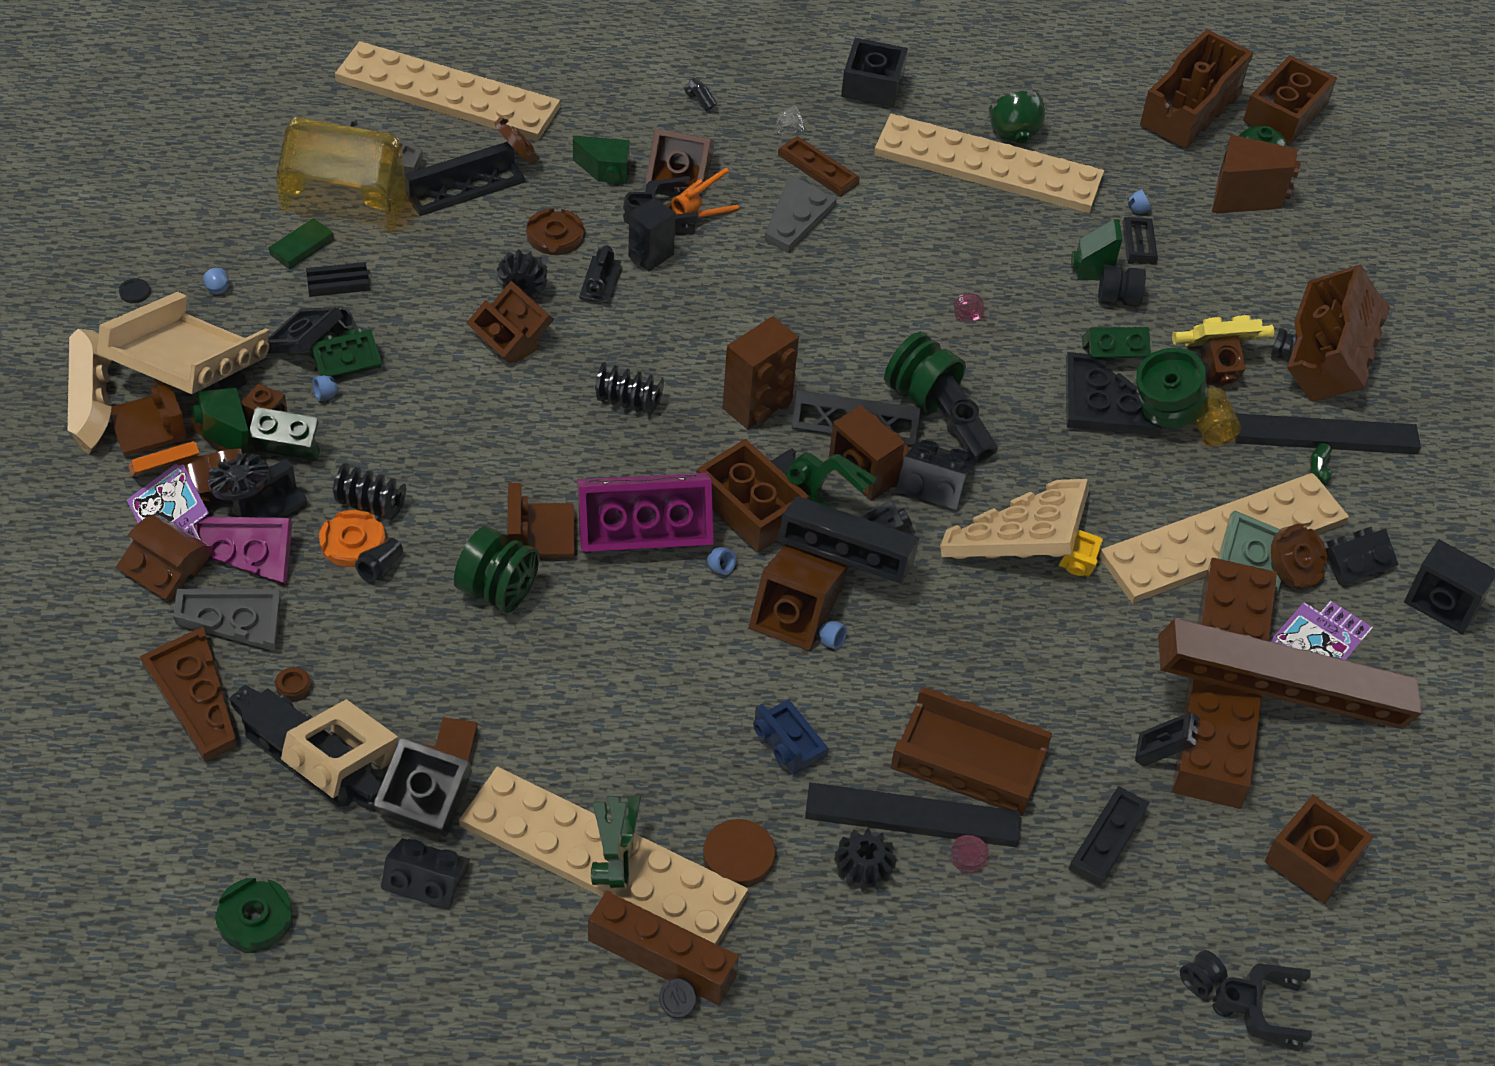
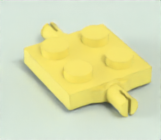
(1215, 328)

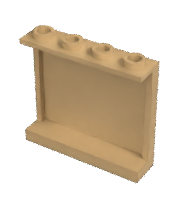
(177, 346)

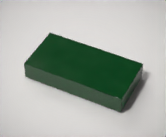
(301, 243)

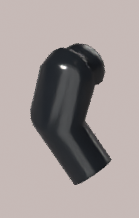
(698, 89)

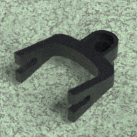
(663, 187)
(1245, 998)

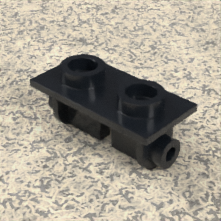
(600, 276)

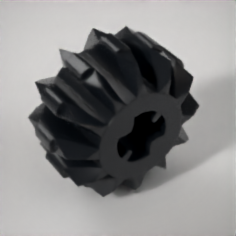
(524, 271)
(865, 859)

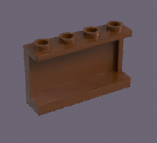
(971, 750)

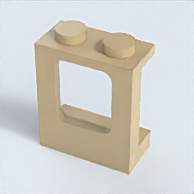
(367, 736)

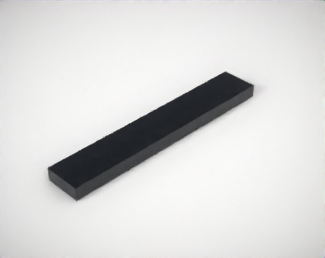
(1336, 433)
(912, 814)

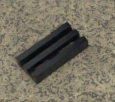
(1140, 255)
(337, 279)
(1167, 739)

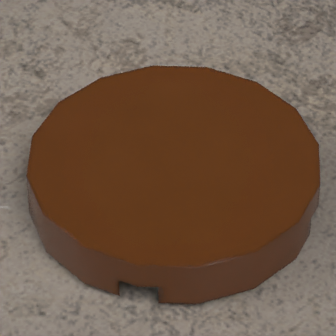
(517, 140)
(561, 237)
(1298, 556)
(739, 851)

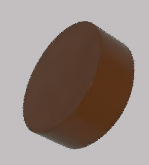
(293, 683)

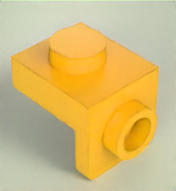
(1083, 555)

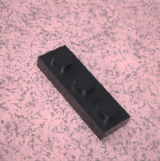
(1109, 836)

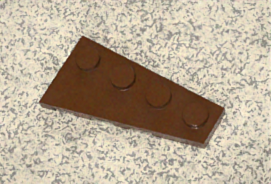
(192, 690)

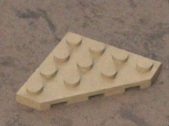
(1027, 528)

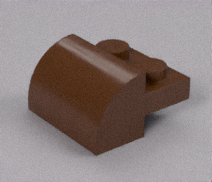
(511, 323)
(163, 556)

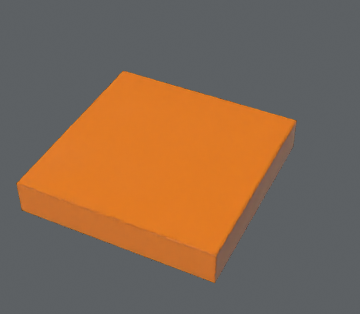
(162, 458)

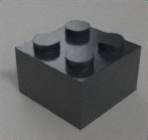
(874, 72)
(1450, 586)
(423, 787)

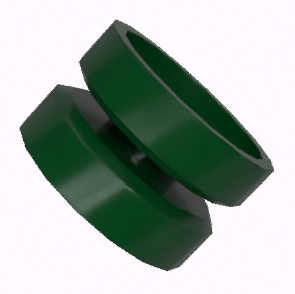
(1172, 387)

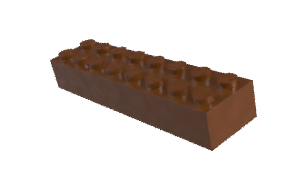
(1221, 763)

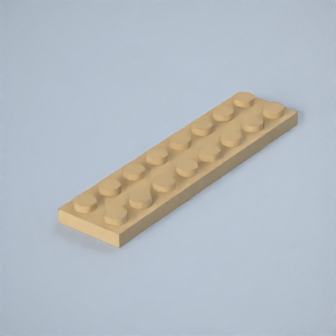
(446, 90)
(989, 163)
(1185, 548)
(568, 842)

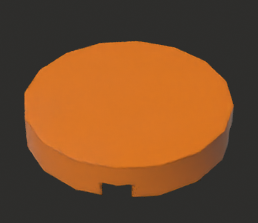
(343, 545)

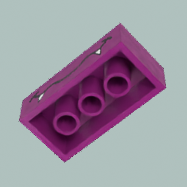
(645, 512)

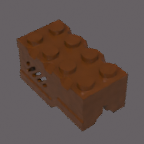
(1196, 88)
(1337, 333)

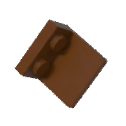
(149, 421)
(540, 525)

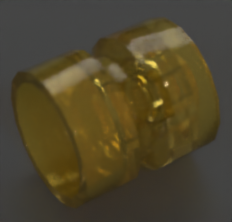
(1219, 421)

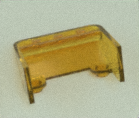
(344, 158)

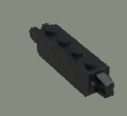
(270, 718)

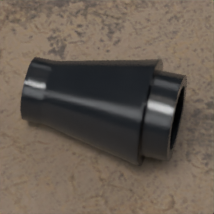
(377, 561)

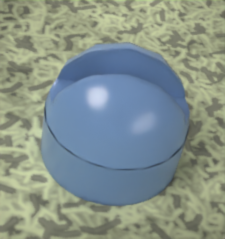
(1139, 202)
(216, 281)
(324, 387)
(724, 556)
(833, 634)

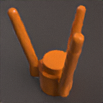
(690, 200)

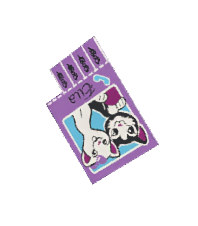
(171, 497)
(1327, 632)

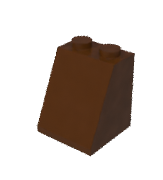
(1255, 176)
(796, 596)

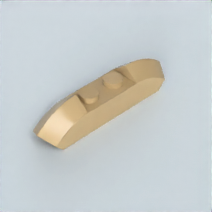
(87, 390)

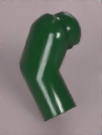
(1318, 461)

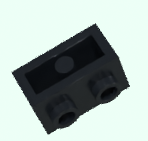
(651, 234)

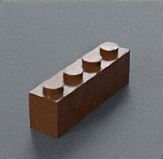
(662, 947)

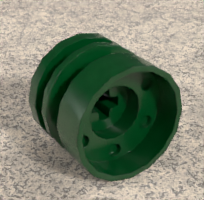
(917, 366)
(496, 569)

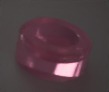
(969, 307)
(969, 853)

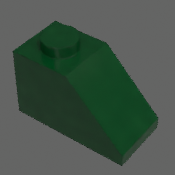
(603, 157)
(1096, 249)
(222, 418)

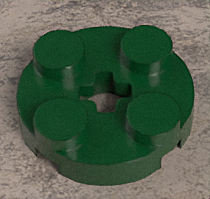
(257, 933)

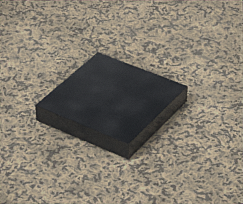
(303, 329)

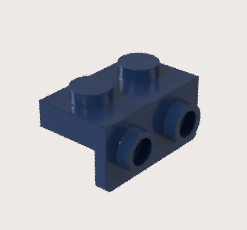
(789, 735)

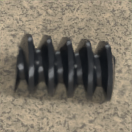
(628, 390)
(368, 493)

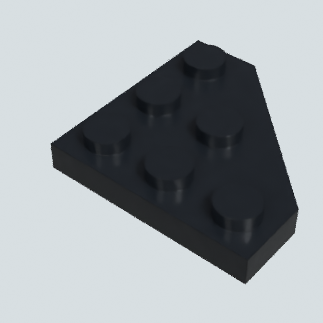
(1102, 399)

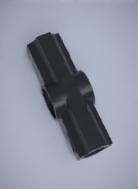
(969, 430)

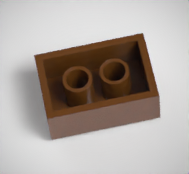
(1290, 98)
(760, 372)
(750, 493)

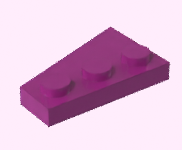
(249, 544)

